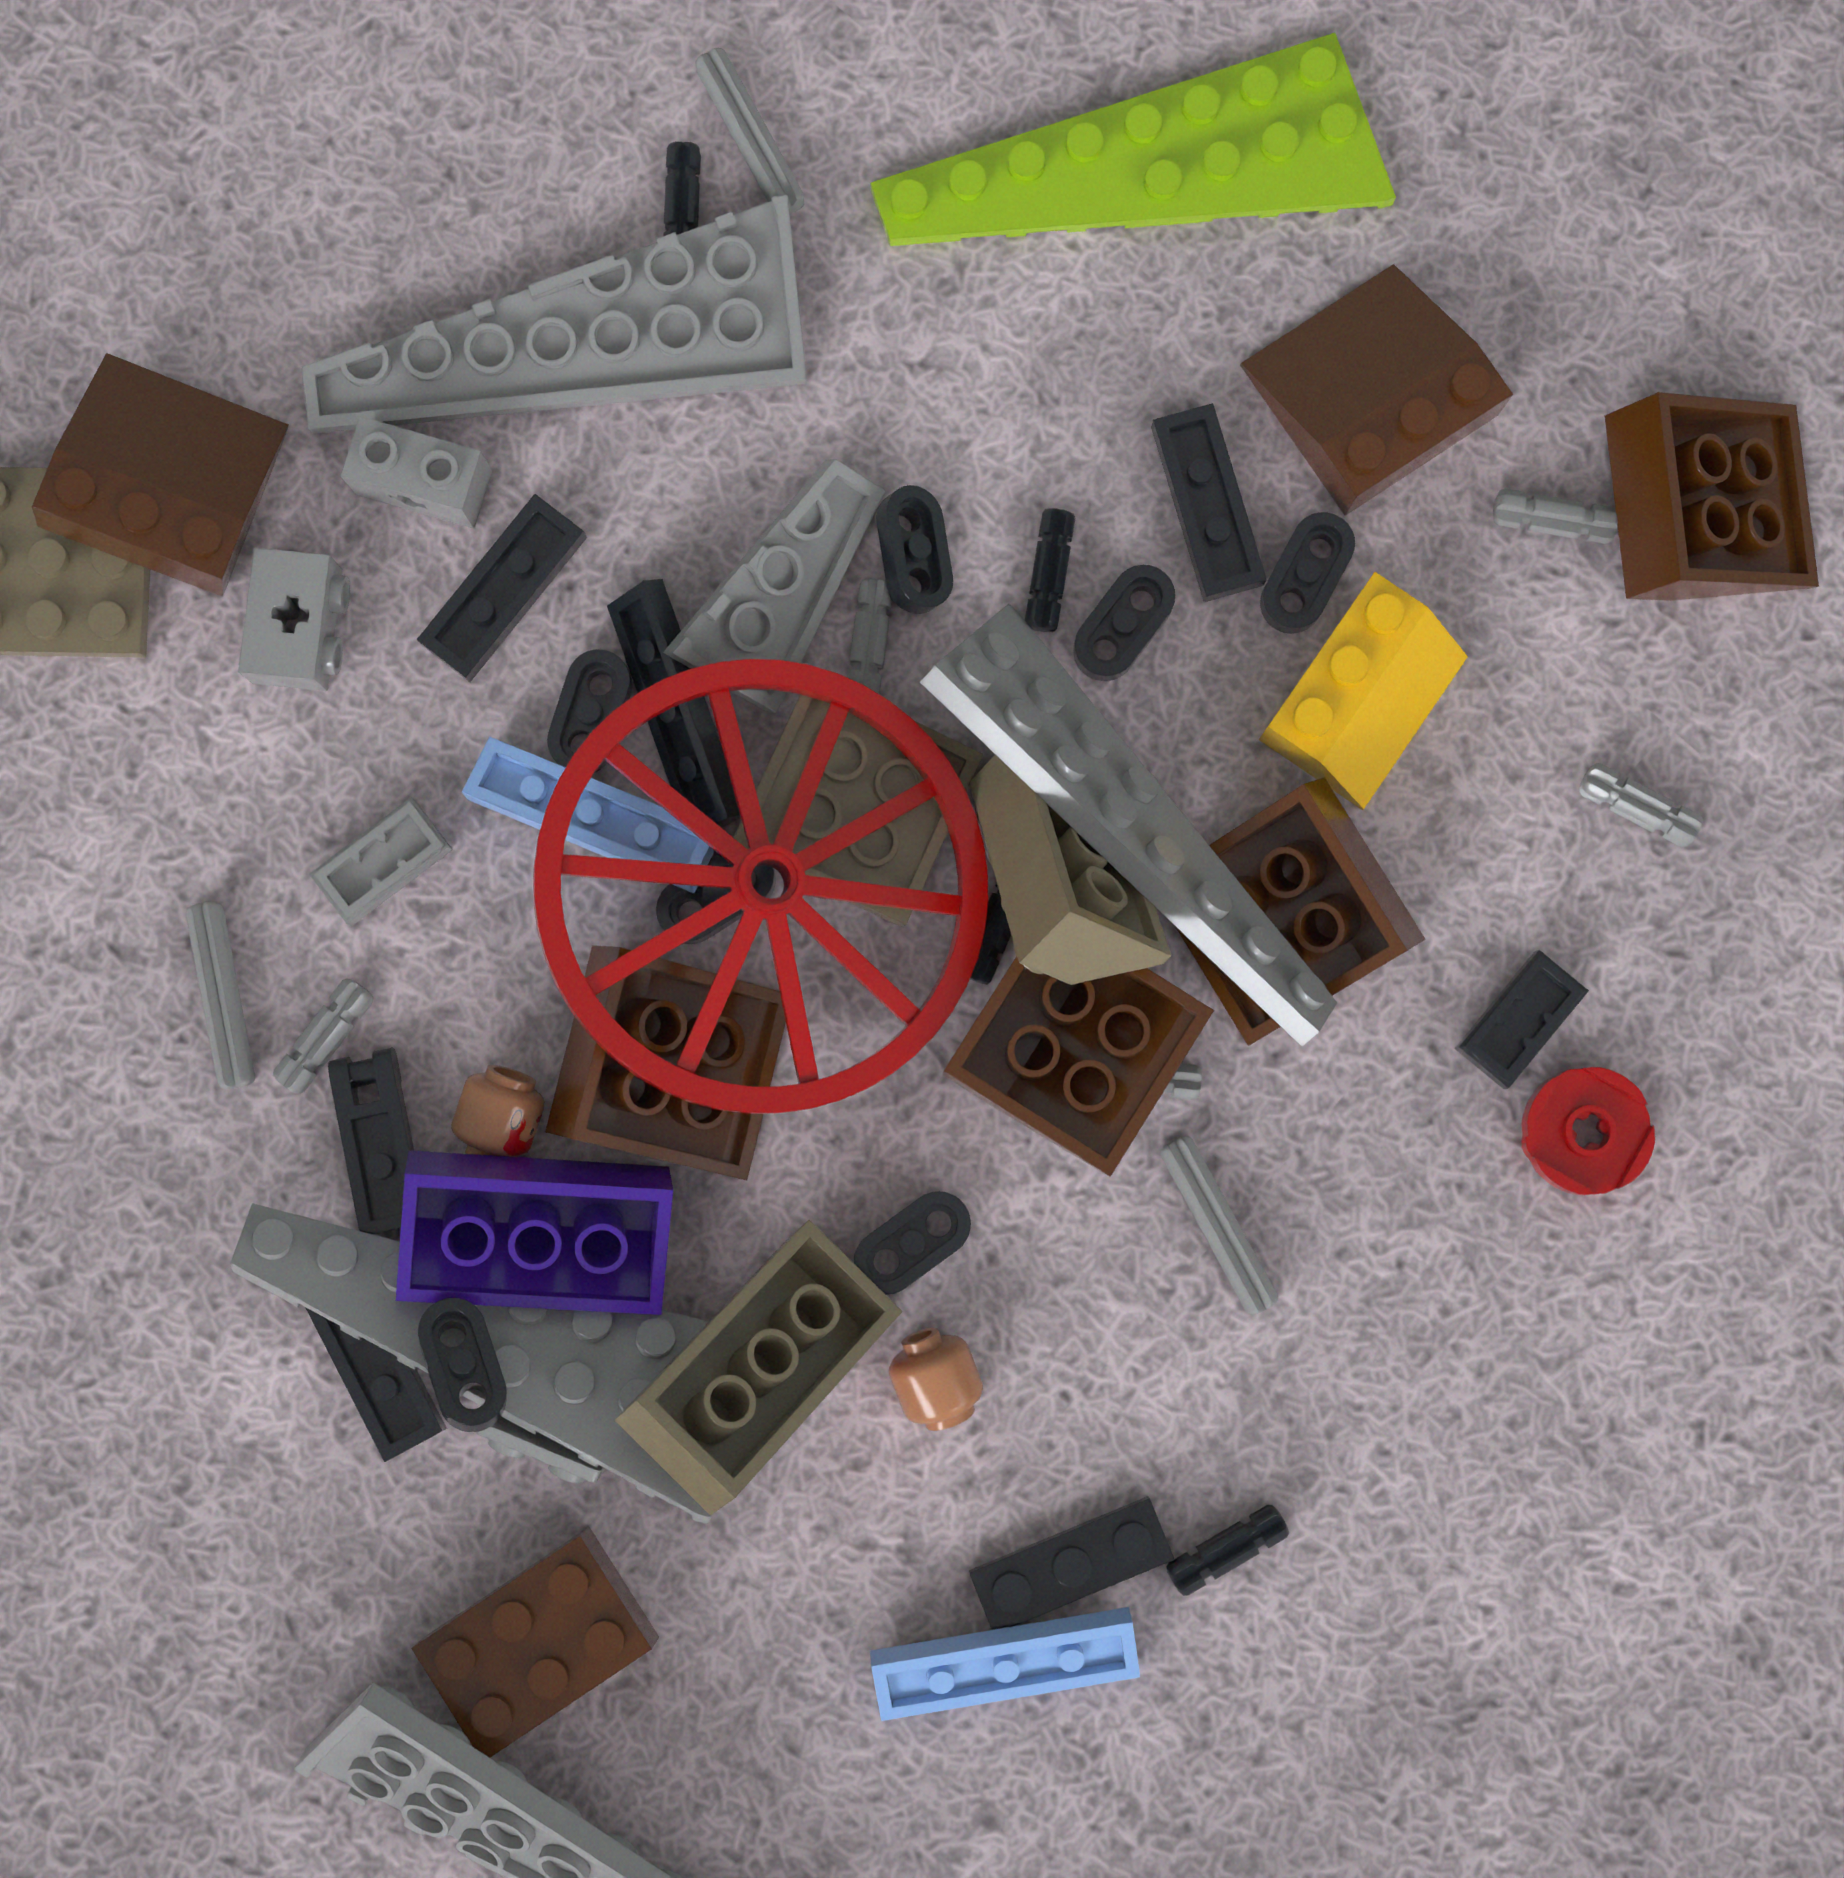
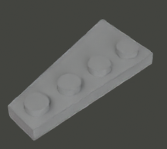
(785, 580)

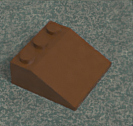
(1376, 386)
(159, 474)
(1710, 497)
(1319, 891)
(657, 1007)
(1079, 1056)

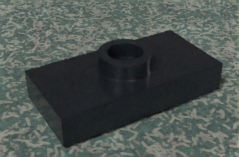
(1521, 1019)

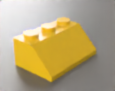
(1366, 691)

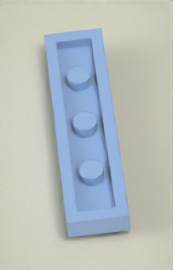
(604, 817)
(1005, 1663)

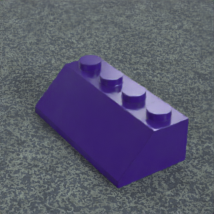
(534, 1232)

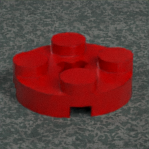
(1622, 1120)

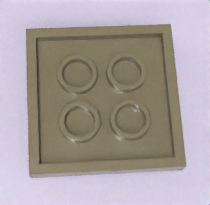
(62, 592)
(858, 778)

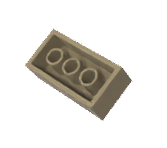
(759, 1368)

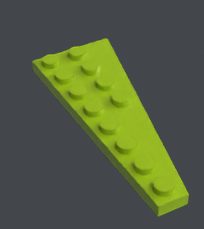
(1216, 146)

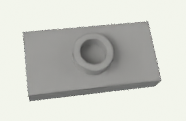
(381, 861)

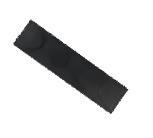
(685, 732)

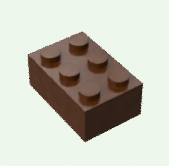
(536, 1644)

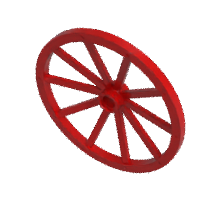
(844, 697)

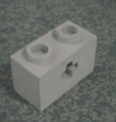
(416, 472)
(277, 590)

